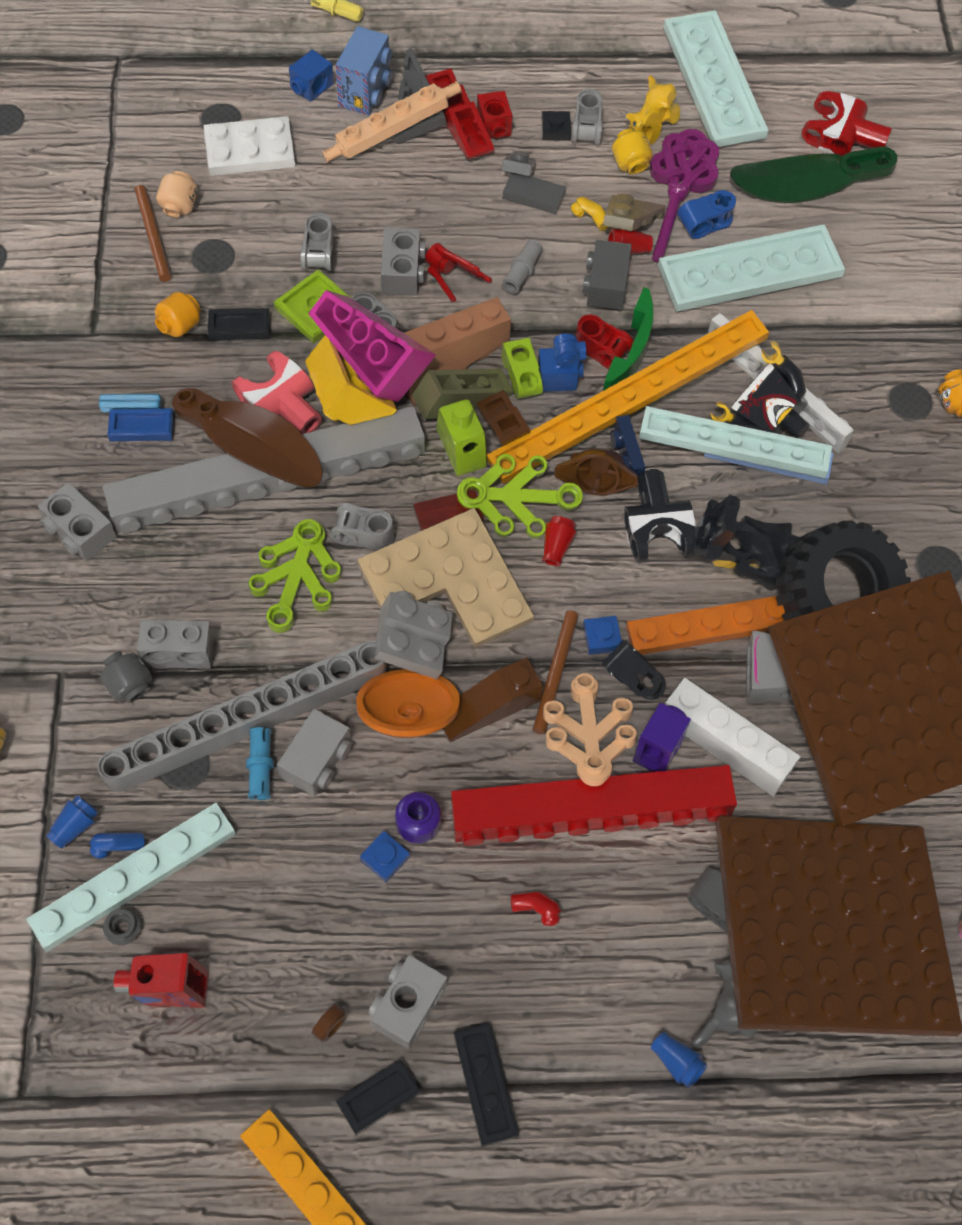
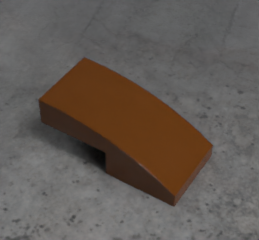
(503, 418)

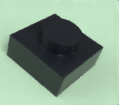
(556, 125)

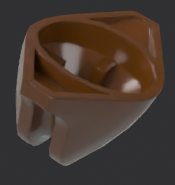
(597, 472)

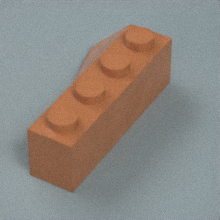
(462, 337)

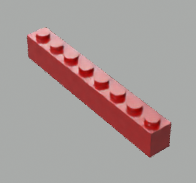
(578, 807)

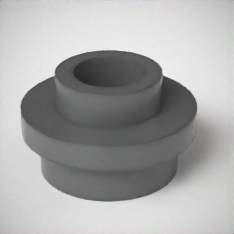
(114, 919)

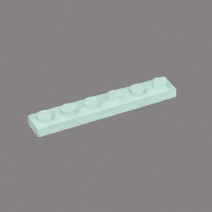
(736, 442)
(130, 877)

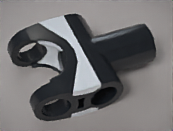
(658, 518)

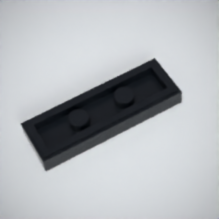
(485, 1085)

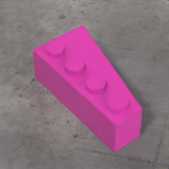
(373, 348)

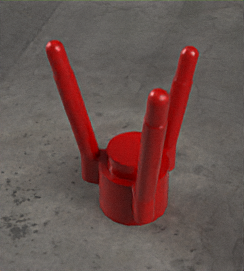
(444, 261)

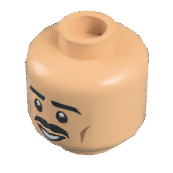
(177, 194)

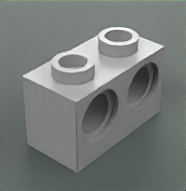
(401, 261)
(80, 519)
(175, 644)

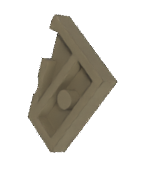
(630, 214)

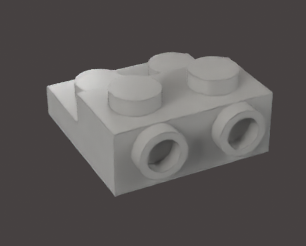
(413, 634)

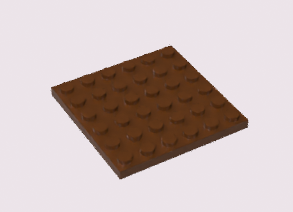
(880, 694)
(834, 928)

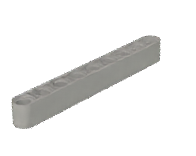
(228, 714)

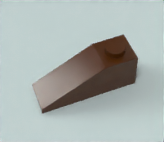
(495, 698)

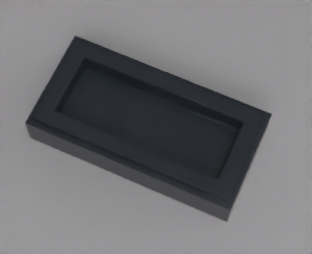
(238, 324)
(378, 1097)

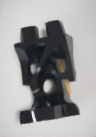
(761, 542)

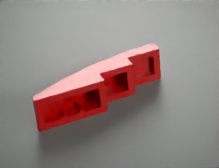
(463, 118)

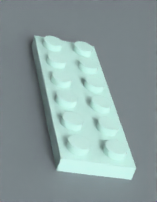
(715, 79)
(750, 267)

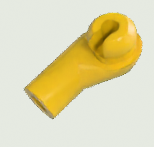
(592, 208)

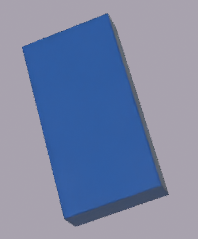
(140, 424)

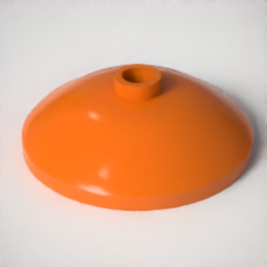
(407, 704)

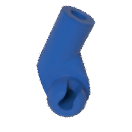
(103, 843)

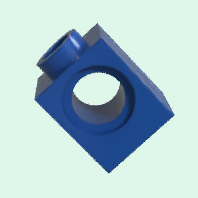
(311, 75)

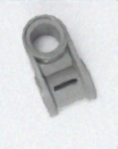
(588, 119)
(318, 242)
(359, 527)

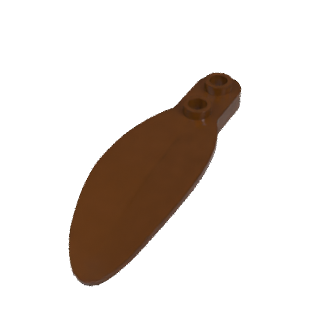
(252, 436)

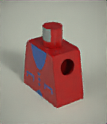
(164, 980)

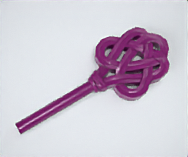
(692, 172)

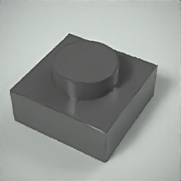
(519, 163)

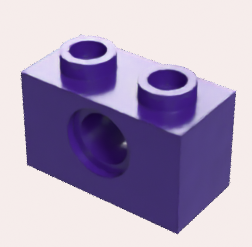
(661, 738)

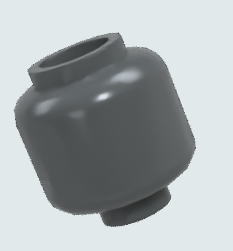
(125, 676)

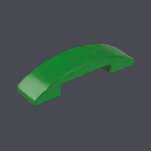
(641, 321)

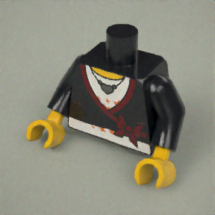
(772, 399)

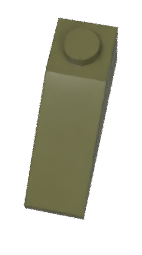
(451, 386)

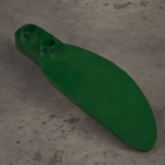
(812, 175)

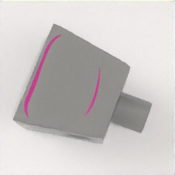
(763, 671)

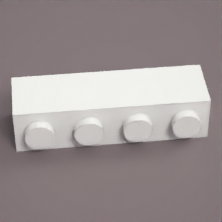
(734, 738)

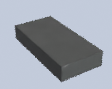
(534, 192)

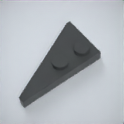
(412, 82)

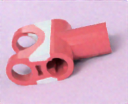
(282, 393)

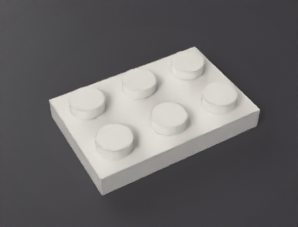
(249, 146)

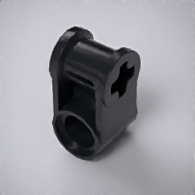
(631, 669)

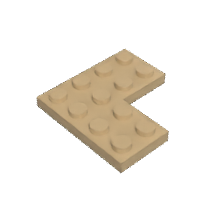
(457, 561)

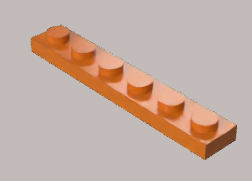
(703, 625)

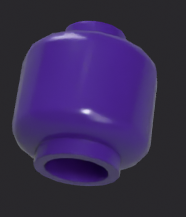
(418, 817)

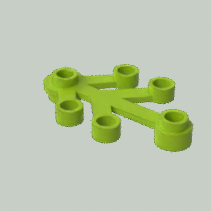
(513, 495)
(295, 571)

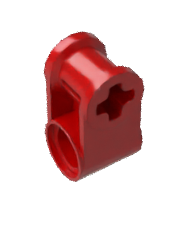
(602, 339)

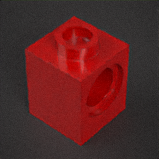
(495, 113)

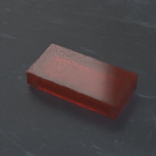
(441, 509)

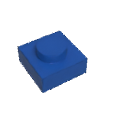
(601, 634)
(385, 856)

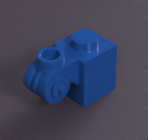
(562, 364)

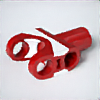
(844, 125)

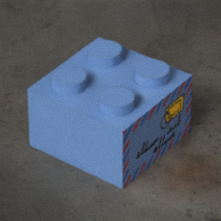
(363, 70)

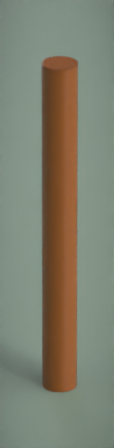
(152, 233)
(556, 668)

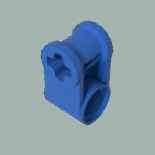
(704, 215)

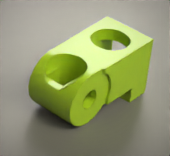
(522, 368)

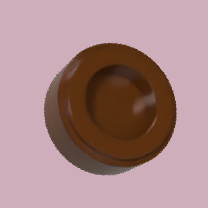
(329, 1023)

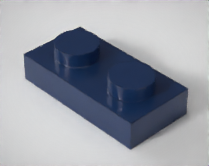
(626, 442)

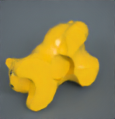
(656, 110)

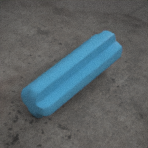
(129, 401)

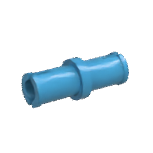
(259, 763)

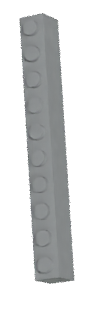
(225, 480)

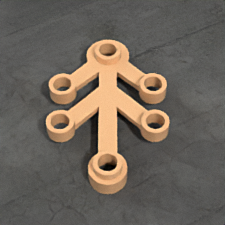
(585, 691)

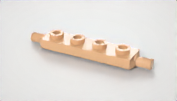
(391, 120)

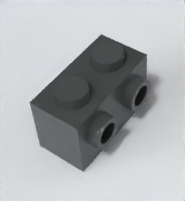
(608, 274)

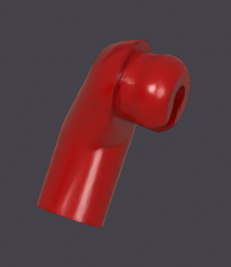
(538, 902)

